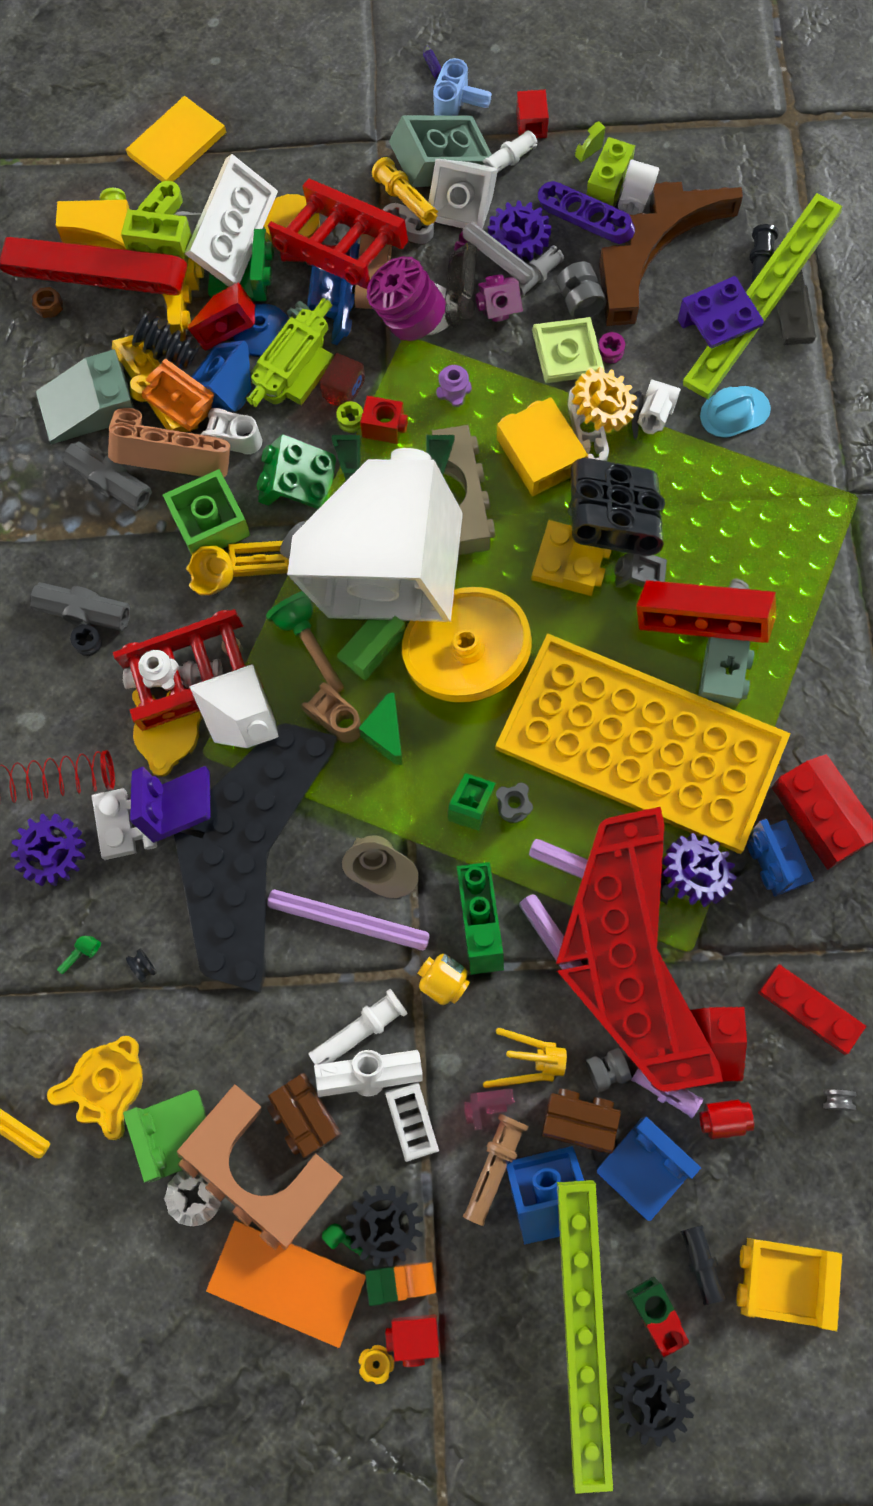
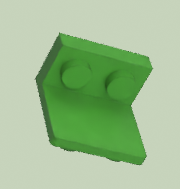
(161, 1131)

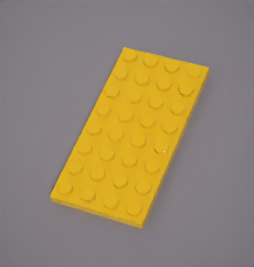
(643, 742)

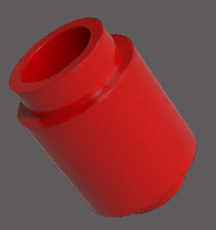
(726, 1119)

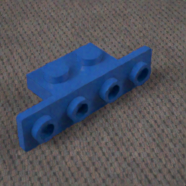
(336, 291)

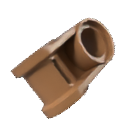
(329, 709)

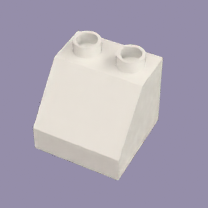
(383, 543)

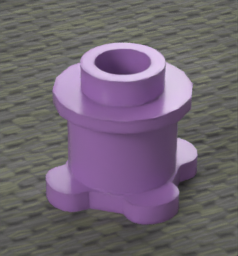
(453, 384)

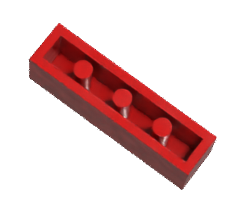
(707, 611)

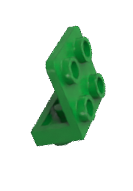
(257, 273)
(295, 472)

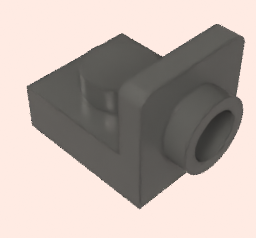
(638, 568)

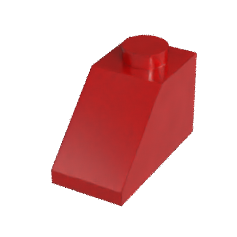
(223, 317)

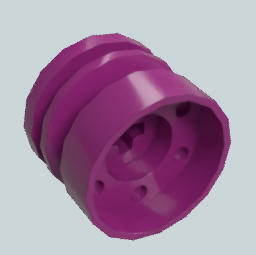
(406, 298)

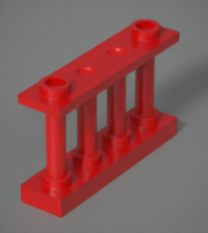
(340, 210)
(180, 700)

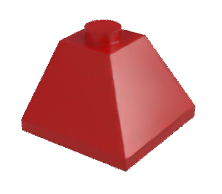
(727, 1037)

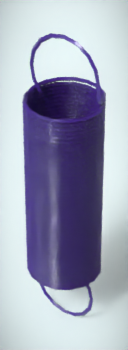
(432, 63)

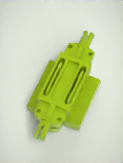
(293, 359)

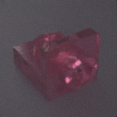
(493, 1101)

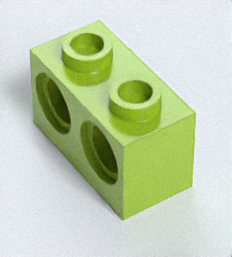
(610, 170)
(156, 233)

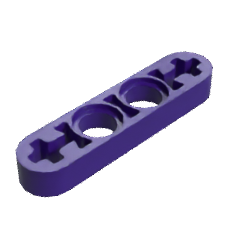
(588, 208)

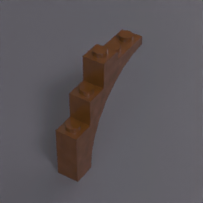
(671, 215)

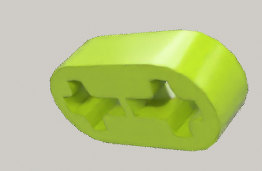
(157, 203)

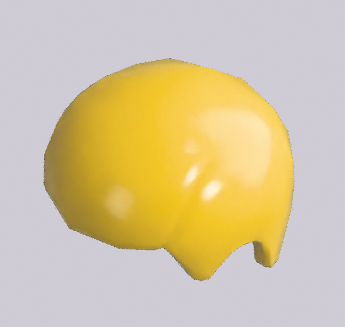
(210, 570)

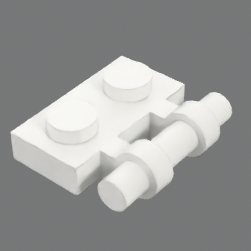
(114, 826)

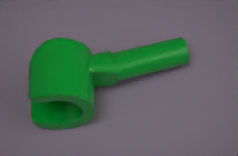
(84, 945)
(335, 1235)

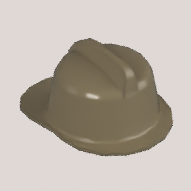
(380, 867)

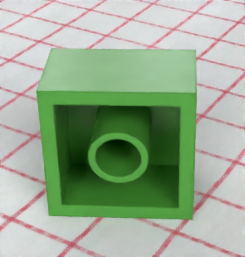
(207, 513)

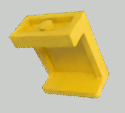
(790, 1283)

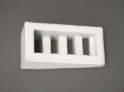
(422, 1149)

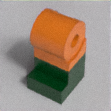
(399, 1282)

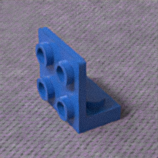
(779, 857)
(647, 1168)

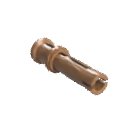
(500, 1151)

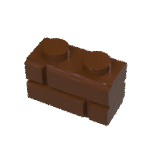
(303, 1115)
(581, 1122)

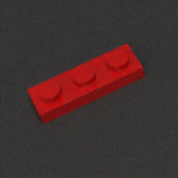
(812, 1009)

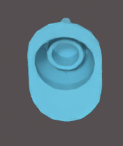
(734, 411)

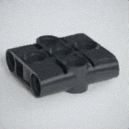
(616, 507)

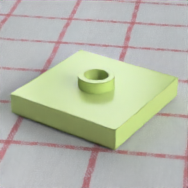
(566, 349)

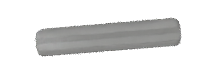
(498, 253)

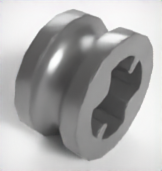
(839, 1100)

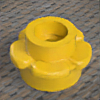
(380, 1374)

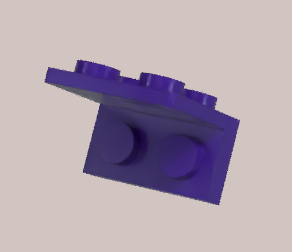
(720, 312)
(169, 807)

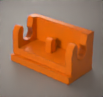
(178, 395)

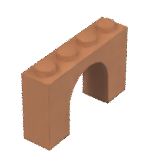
(279, 1214)

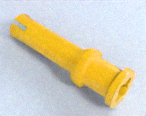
(398, 185)

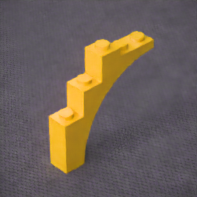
(101, 225)

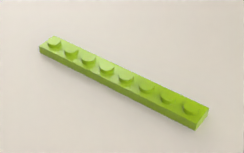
(767, 290)
(584, 1337)

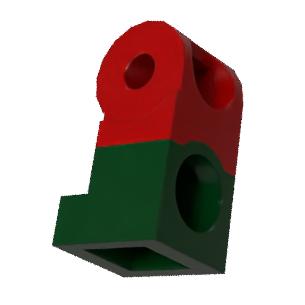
(658, 1316)

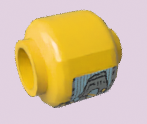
(443, 979)

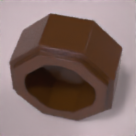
(47, 302)

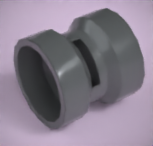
(608, 1070)

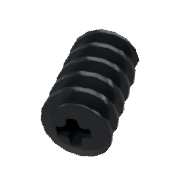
(164, 343)

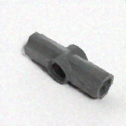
(107, 476)
(80, 606)

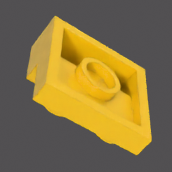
(567, 563)

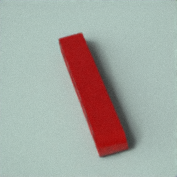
(93, 266)

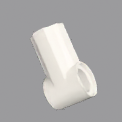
(657, 406)

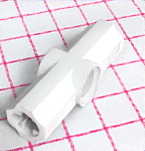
(384, 1069)

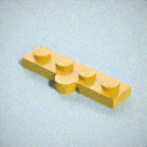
(139, 367)

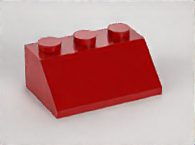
(825, 810)

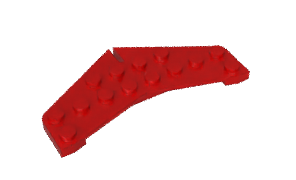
(626, 977)

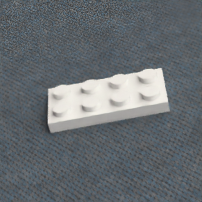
(227, 224)

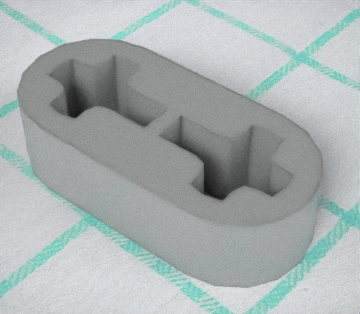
(412, 223)

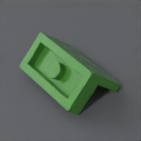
(371, 645)

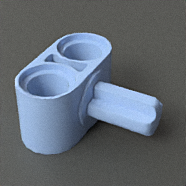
(453, 90)

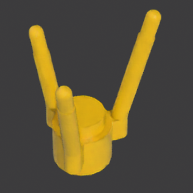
(549, 1060)

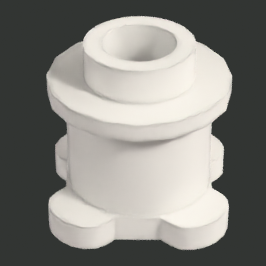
(158, 669)

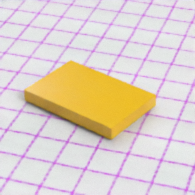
(176, 140)

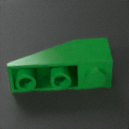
(480, 918)

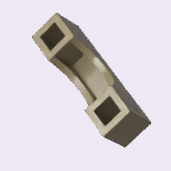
(475, 526)

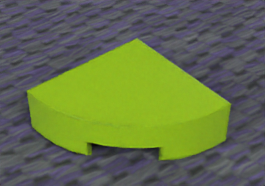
(592, 143)

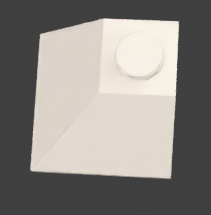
(462, 192)
(236, 708)

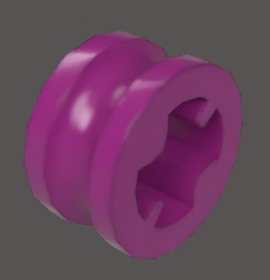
(614, 340)

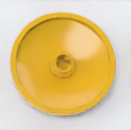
(474, 652)

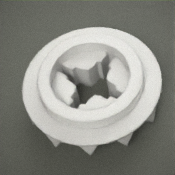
(176, 1201)

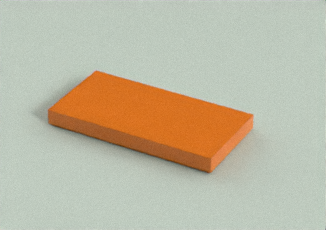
(287, 1284)

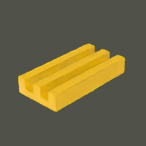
(258, 559)

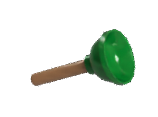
(294, 615)

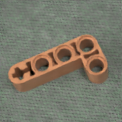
(162, 448)

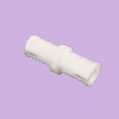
(512, 151)

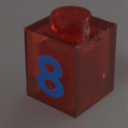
(342, 380)

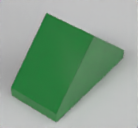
(382, 729)
(470, 801)

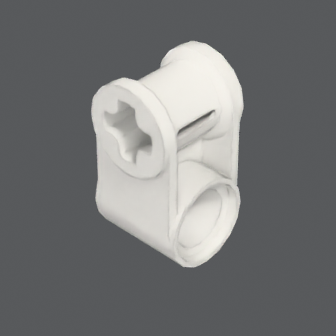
(637, 187)
(232, 428)

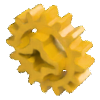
(604, 399)

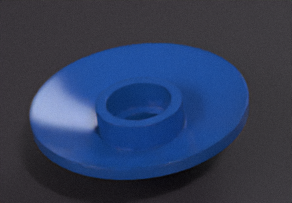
(260, 337)

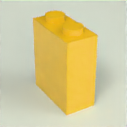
(540, 445)

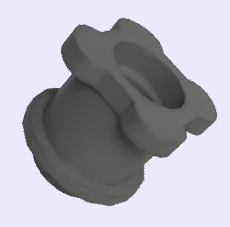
(514, 794)

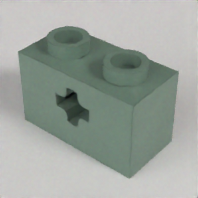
(722, 687)

